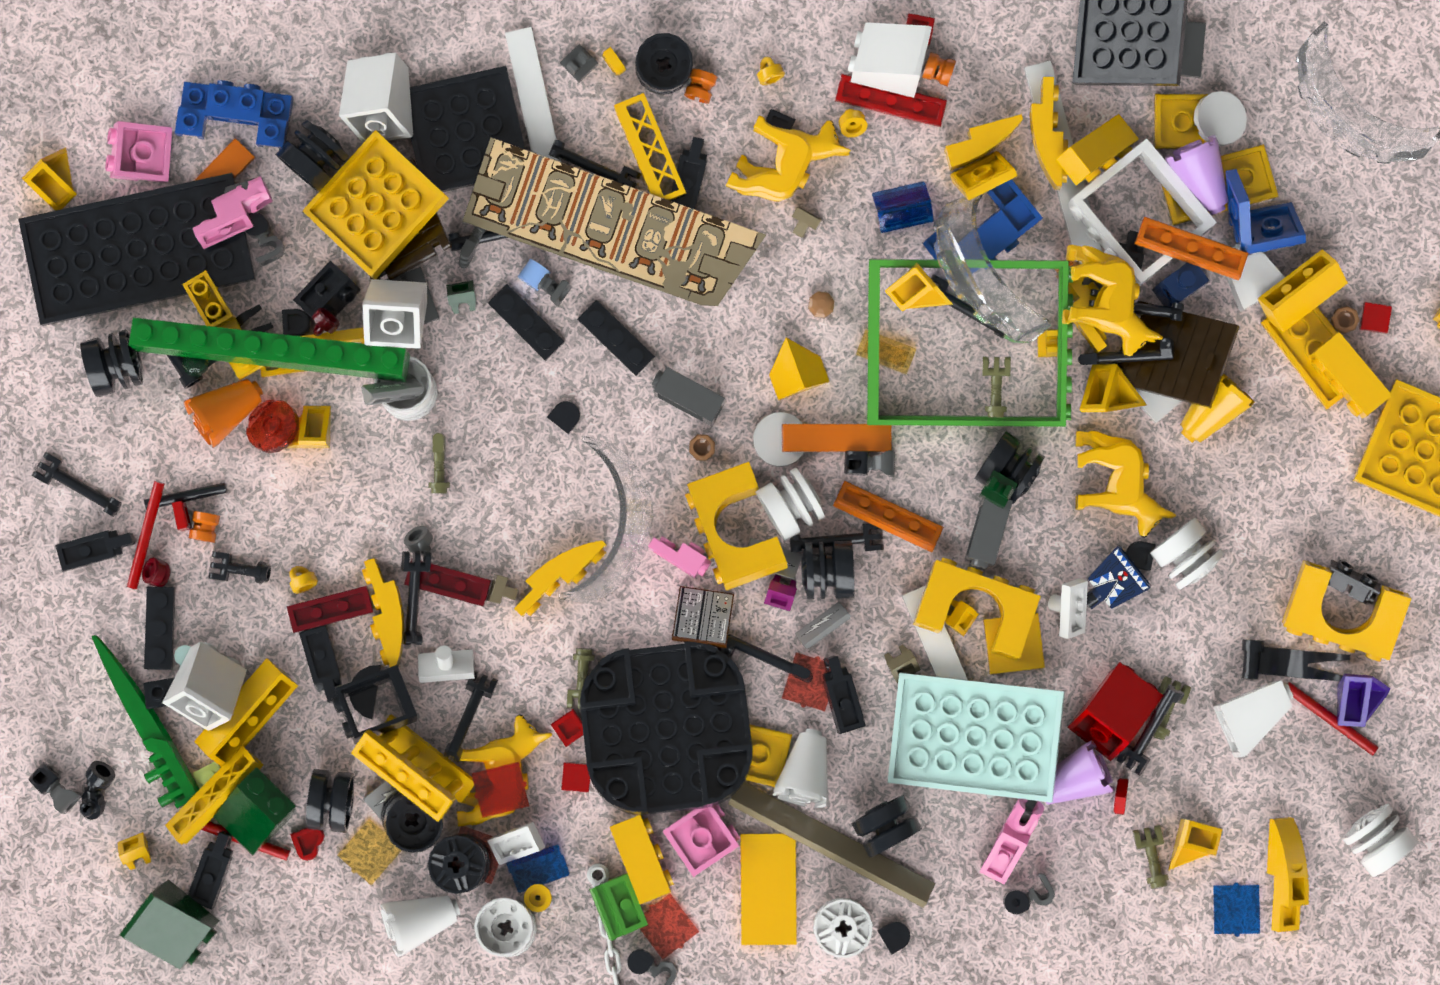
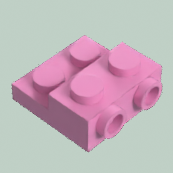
(139, 152)
(688, 558)
(702, 838)

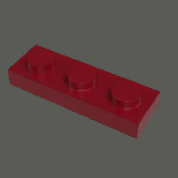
(454, 584)
(330, 609)

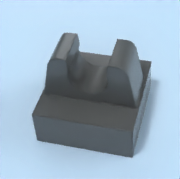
(579, 63)

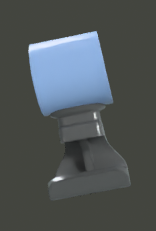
(538, 278)

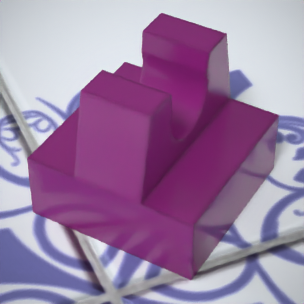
(781, 595)

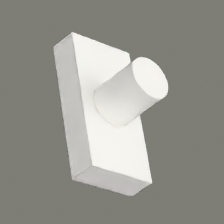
(1072, 607)
(446, 665)
(516, 843)

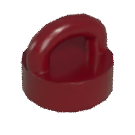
(324, 322)
(156, 572)

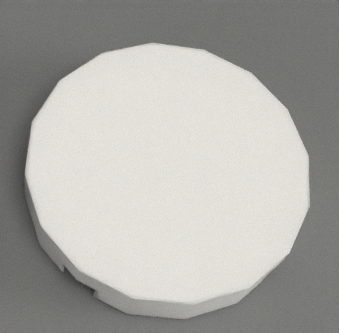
(1221, 116)
(768, 439)

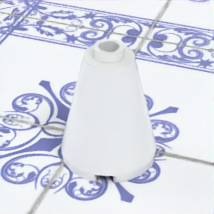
(805, 772)
(417, 920)

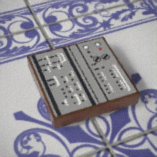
(703, 616)

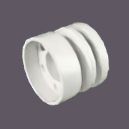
(415, 408)
(790, 504)
(1187, 554)
(1380, 840)
(830, 916)
(491, 935)

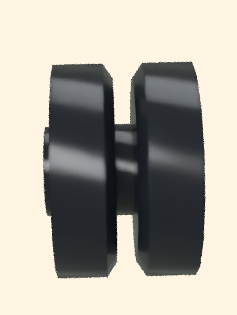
(333, 801)
(886, 825)

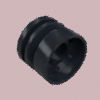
(658, 48)
(312, 155)
(111, 363)
(1011, 465)
(828, 570)
(403, 833)
(471, 851)

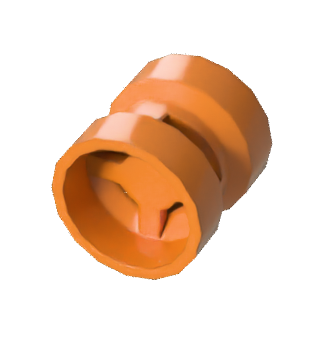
(945, 70)
(700, 85)
(204, 526)

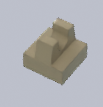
(805, 220)
(499, 589)
(903, 663)

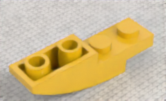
(1046, 142)
(215, 312)
(568, 566)
(390, 624)
(1290, 873)

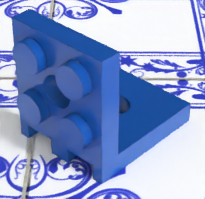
(1251, 226)

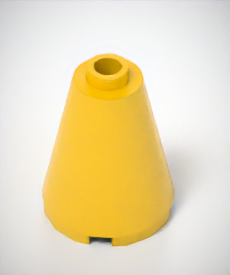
(1228, 404)

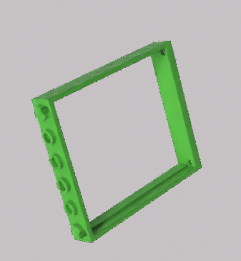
(1064, 355)

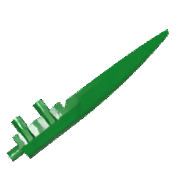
(154, 736)

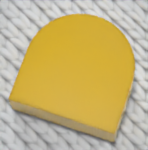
(613, 61)

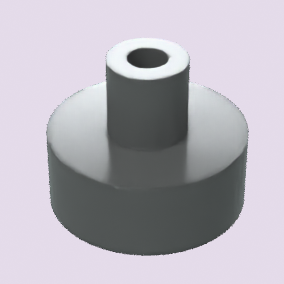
(418, 539)

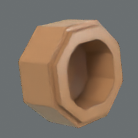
(821, 304)
(1345, 319)
(702, 447)

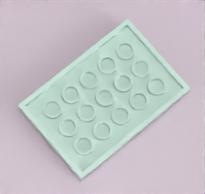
(976, 737)

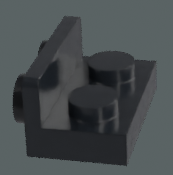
(327, 290)

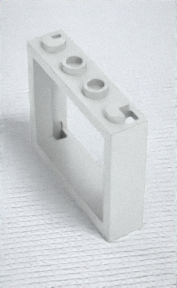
(1169, 180)

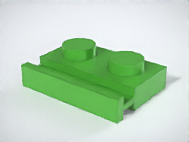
(618, 906)

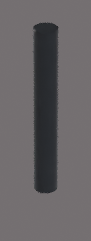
(190, 495)

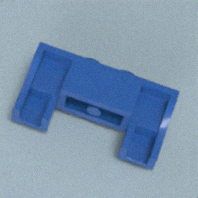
(234, 105)
(1006, 225)

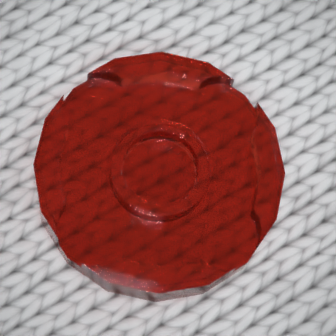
(272, 426)

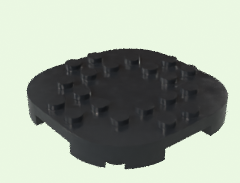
(666, 728)

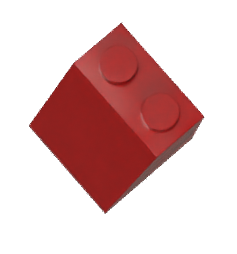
(1116, 711)

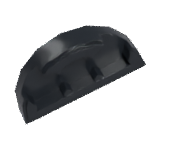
(365, 701)

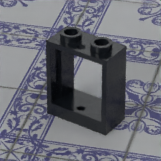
(400, 691)

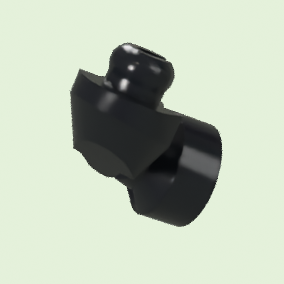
(98, 776)

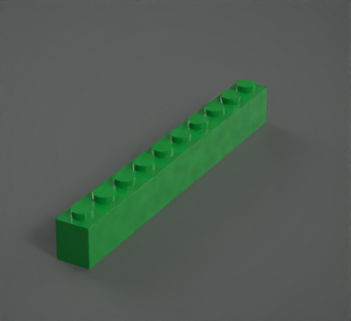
(269, 349)

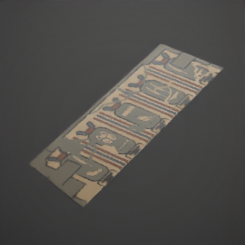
(608, 225)

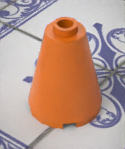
(223, 409)

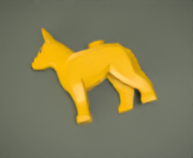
(792, 160)
(1114, 302)
(1125, 484)
(497, 754)

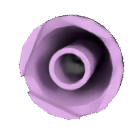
(1202, 172)
(1081, 775)

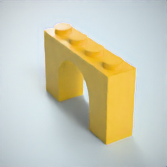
(734, 564)
(1015, 604)
(1373, 637)

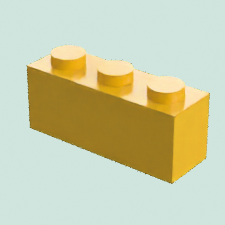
(1098, 150)
(1302, 290)
(1349, 376)
(641, 858)

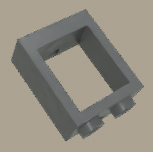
(688, 395)
(987, 534)

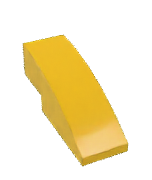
(981, 141)

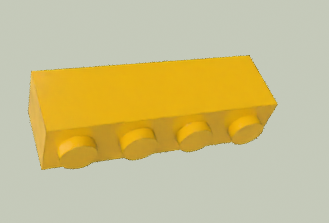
(254, 707)

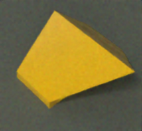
(52, 179)
(916, 290)
(796, 370)
(1109, 390)
(313, 428)
(1194, 842)

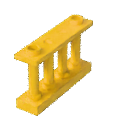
(415, 769)

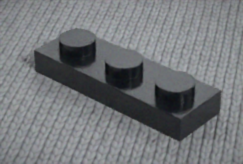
(526, 322)
(616, 338)
(159, 628)

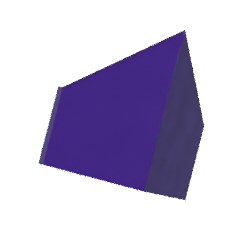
(1358, 699)

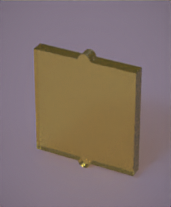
(369, 852)

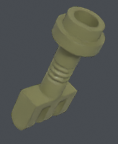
(996, 373)
(439, 449)
(583, 656)
(1162, 732)
(1156, 880)

